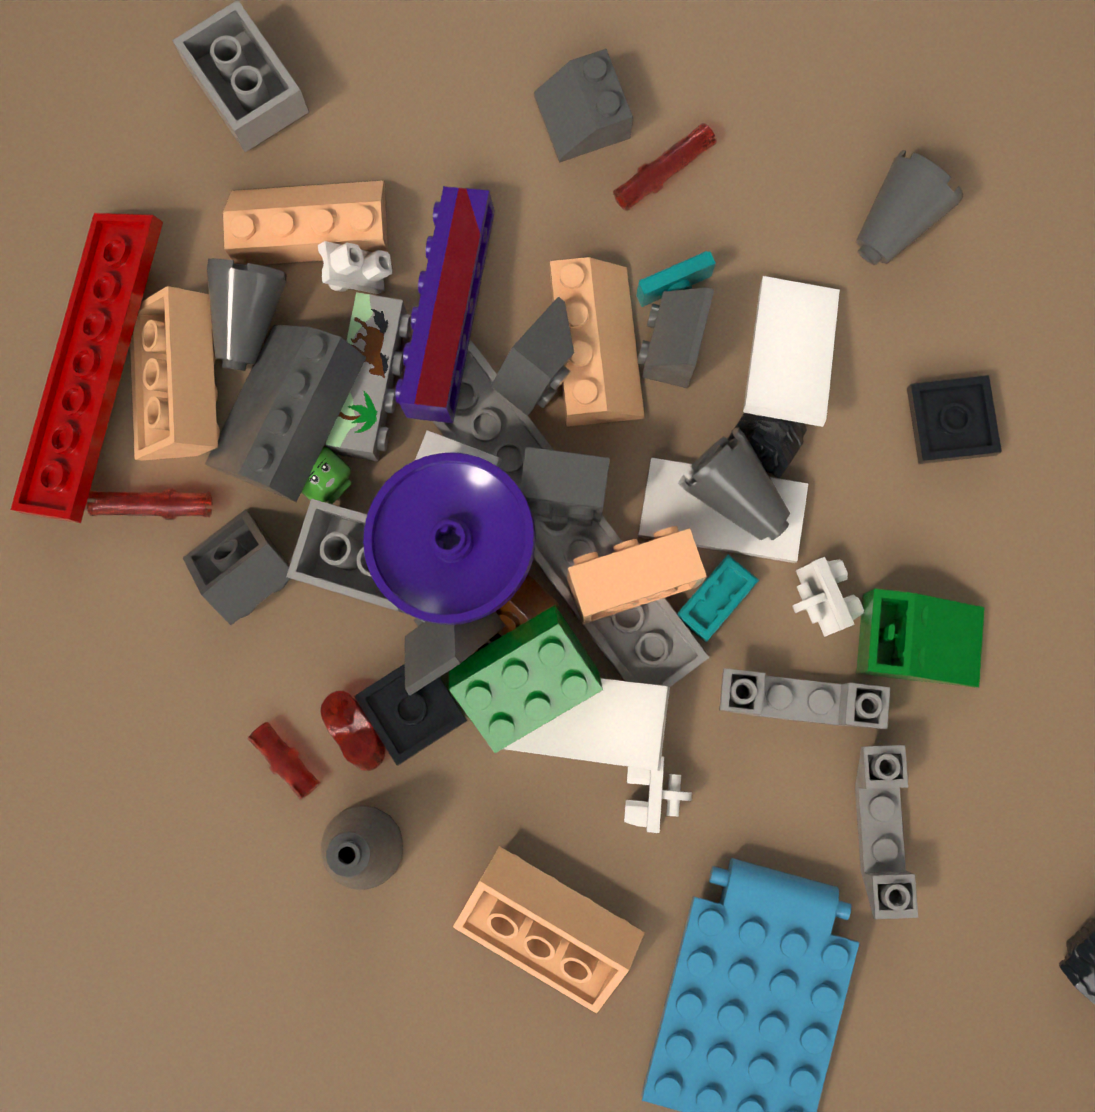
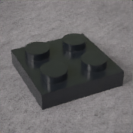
(953, 419)
(409, 721)

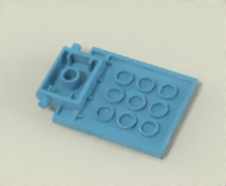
(753, 996)

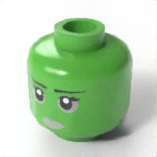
(327, 478)

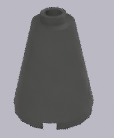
(906, 207)
(241, 308)
(738, 487)
(375, 843)

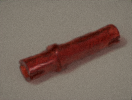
(653, 175)
(166, 504)

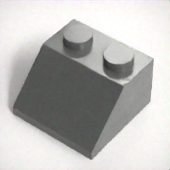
(584, 106)
(676, 336)
(537, 361)
(237, 567)
(439, 648)

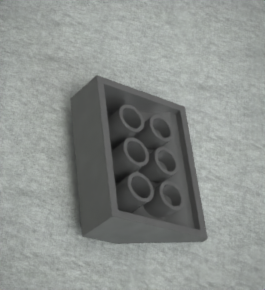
(287, 409)

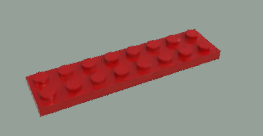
(87, 366)

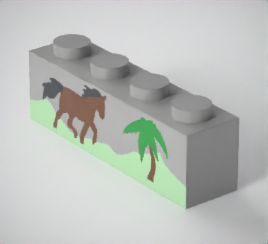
(376, 333)

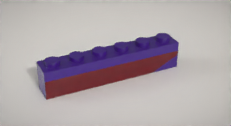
(446, 305)

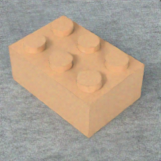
(635, 574)

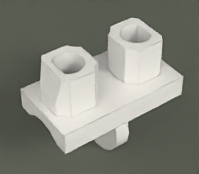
(354, 268)
(823, 598)
(649, 812)

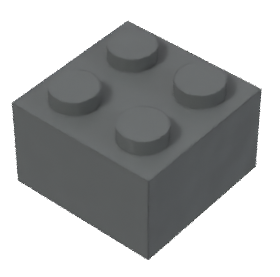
(564, 485)

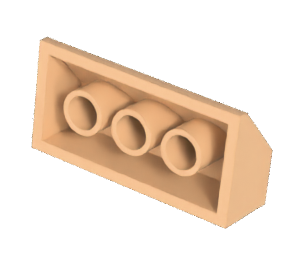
(293, 221)
(604, 364)
(173, 376)
(549, 930)

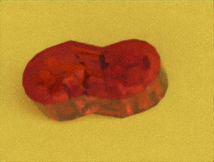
(340, 715)

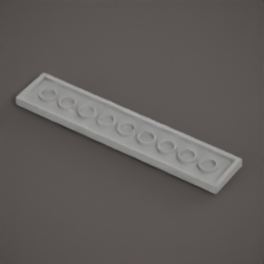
(642, 642)

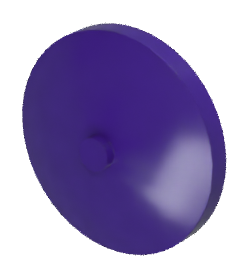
(449, 538)

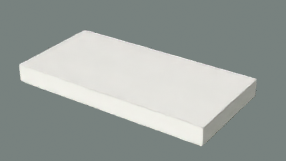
(792, 351)
(670, 505)
(613, 727)

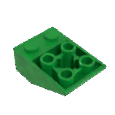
(920, 638)

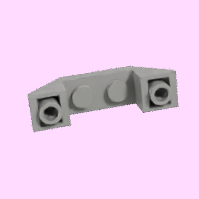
(804, 700)
(880, 832)

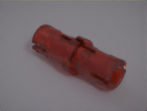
(283, 760)

